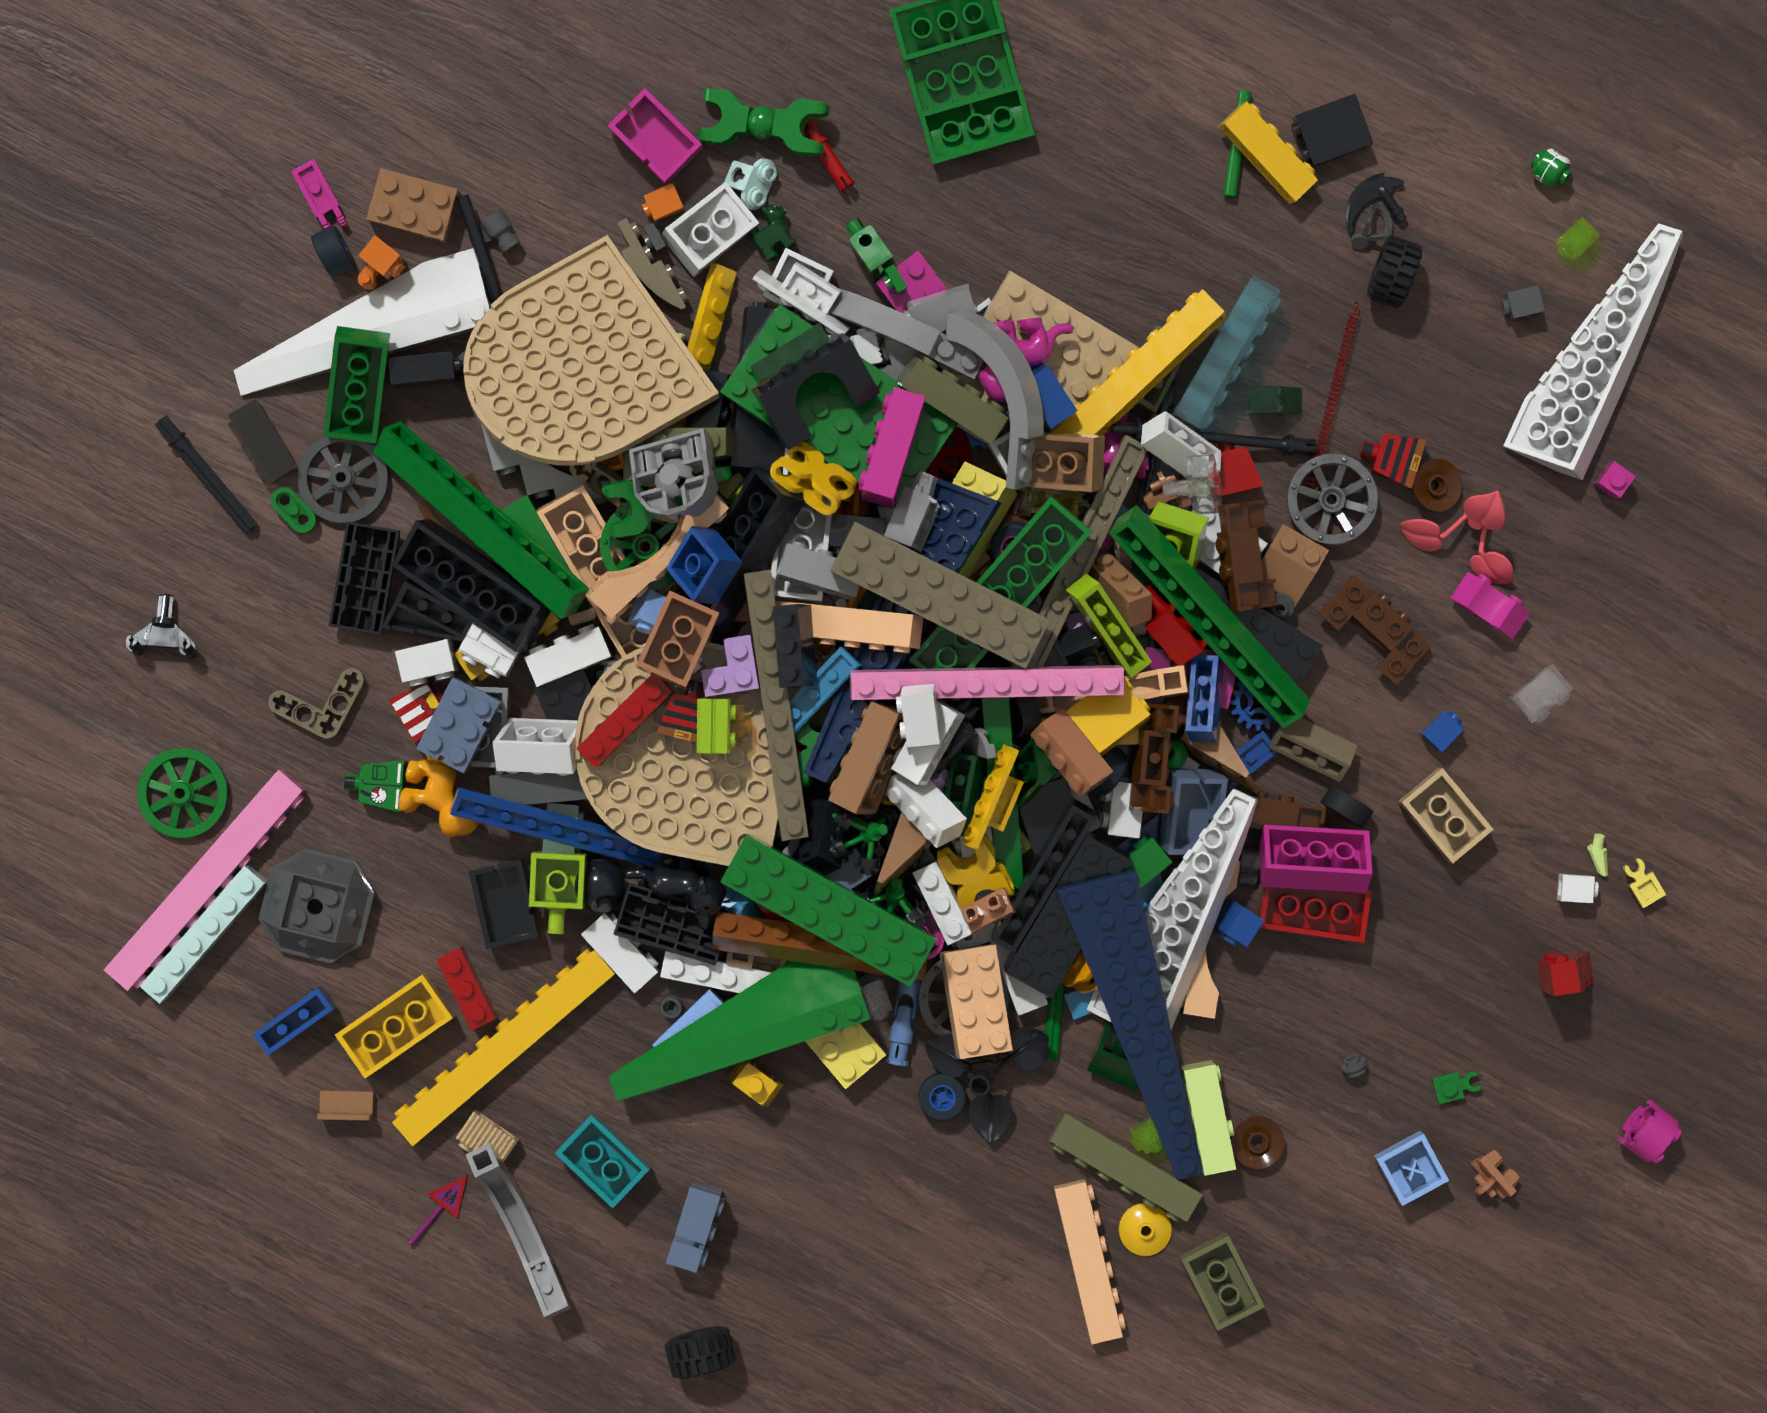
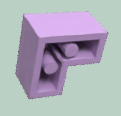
(738, 675)

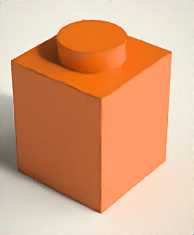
(662, 203)

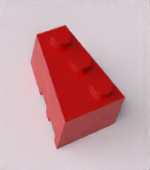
(1565, 973)

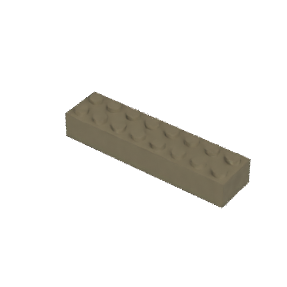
(940, 595)

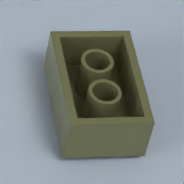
(1222, 1281)

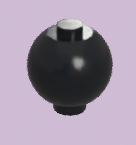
(603, 884)

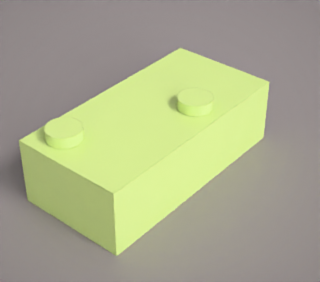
(1208, 1116)

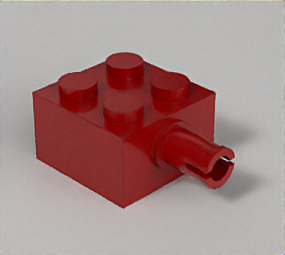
(1172, 630)

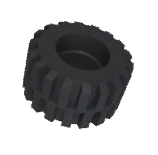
(1394, 271)
(700, 1352)

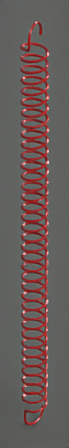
(1338, 381)

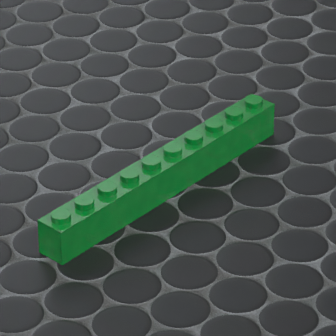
(480, 520)
(1209, 616)

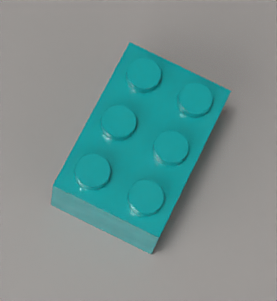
(603, 1160)

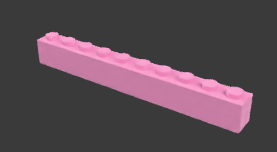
(991, 681)
(205, 879)

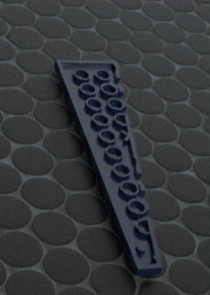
(951, 540)
(1120, 955)

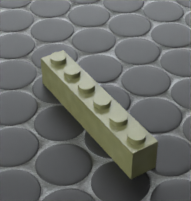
(1124, 1166)

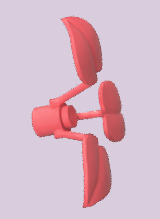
(1481, 512)

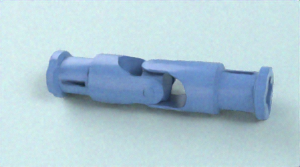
(902, 1029)

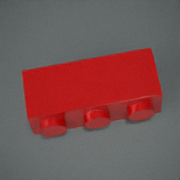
(467, 988)

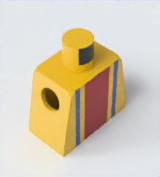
(755, 1082)

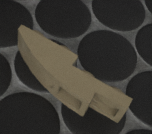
(655, 276)

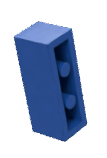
(1204, 698)
(294, 1020)

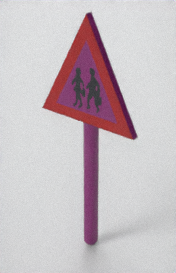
(447, 1197)

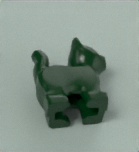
(774, 234)

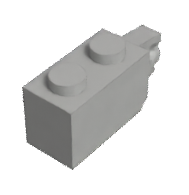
(914, 513)

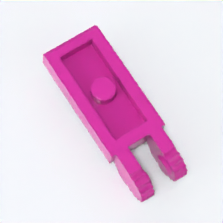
(318, 193)

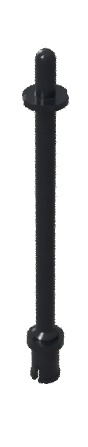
(1287, 444)

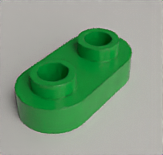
(294, 510)

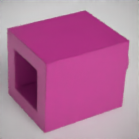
(1614, 480)

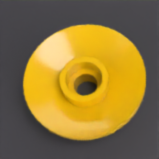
(1138, 1217)

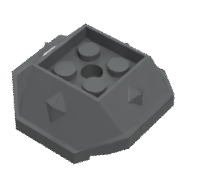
(345, 900)

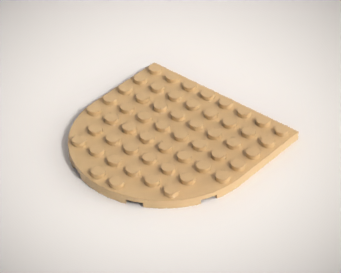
(580, 363)
(666, 792)

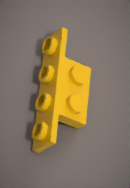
(997, 799)

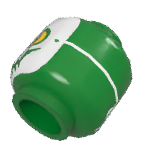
(1551, 168)

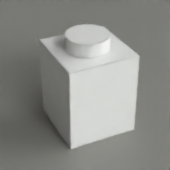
(1577, 888)

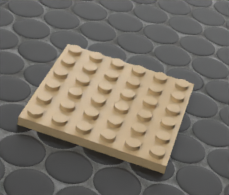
(1077, 358)

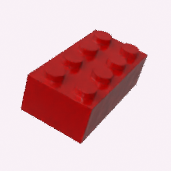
(1316, 912)

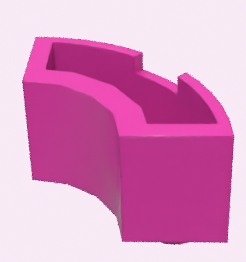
(1498, 610)

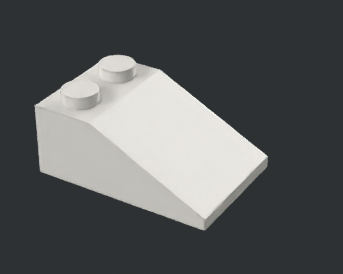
(709, 229)

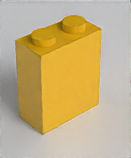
(1109, 718)

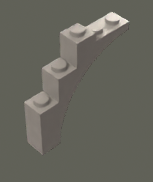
(932, 311)
(537, 476)

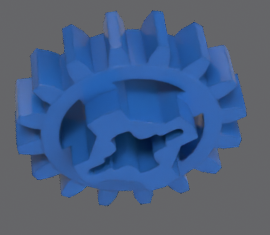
(1245, 714)

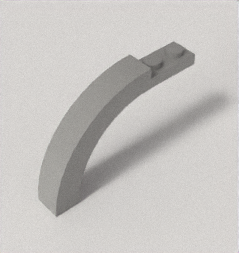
(906, 331)
(1017, 384)
(522, 1228)

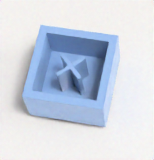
(1411, 1168)

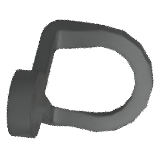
(1360, 240)

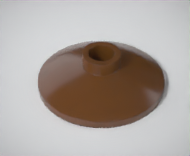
(1447, 484)
(1257, 1156)

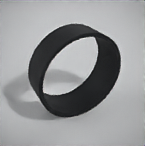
(1030, 715)

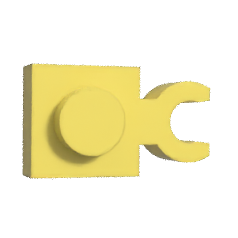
(1645, 887)

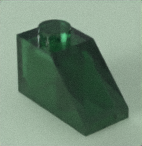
(1274, 400)

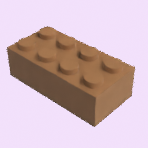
(870, 759)

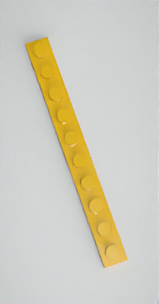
(708, 324)

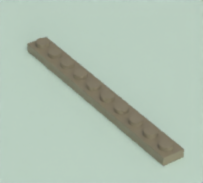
(1099, 519)
(775, 708)

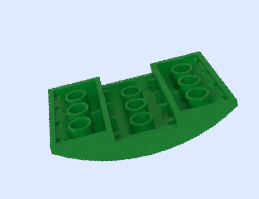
(961, 76)

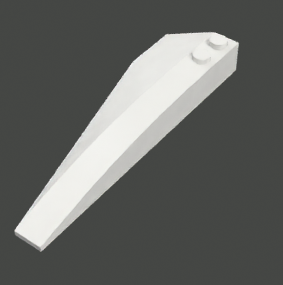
(417, 308)
(1577, 396)
(1190, 902)

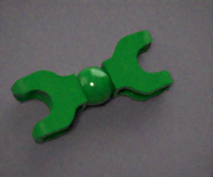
(763, 122)
(638, 516)

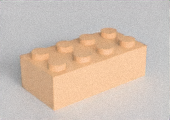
(976, 1001)

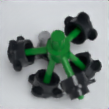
(868, 842)
(909, 907)

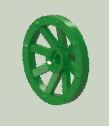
(645, 536)
(190, 792)

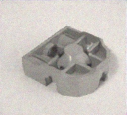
(650, 469)

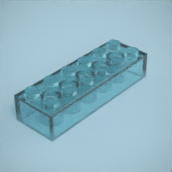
(1226, 352)

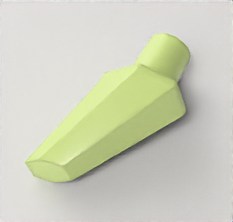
(1599, 854)

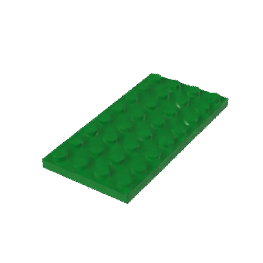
(836, 424)

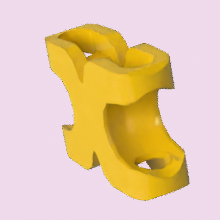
(813, 478)
(975, 872)

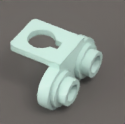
(755, 182)

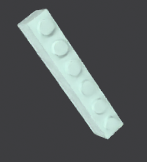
(204, 934)

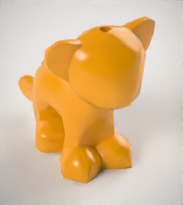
(436, 795)

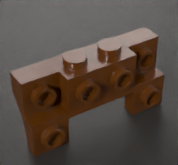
(1241, 556)
(1381, 622)
(1151, 761)
(1285, 812)

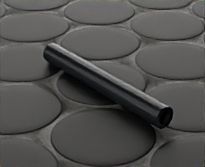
(479, 246)

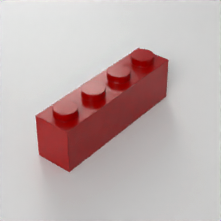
(624, 720)

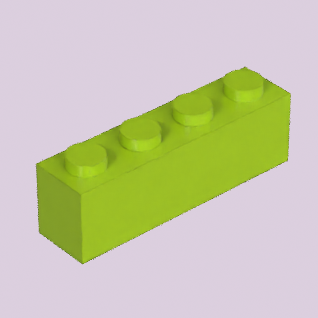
(1108, 625)

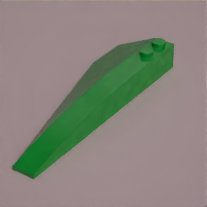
(772, 1014)

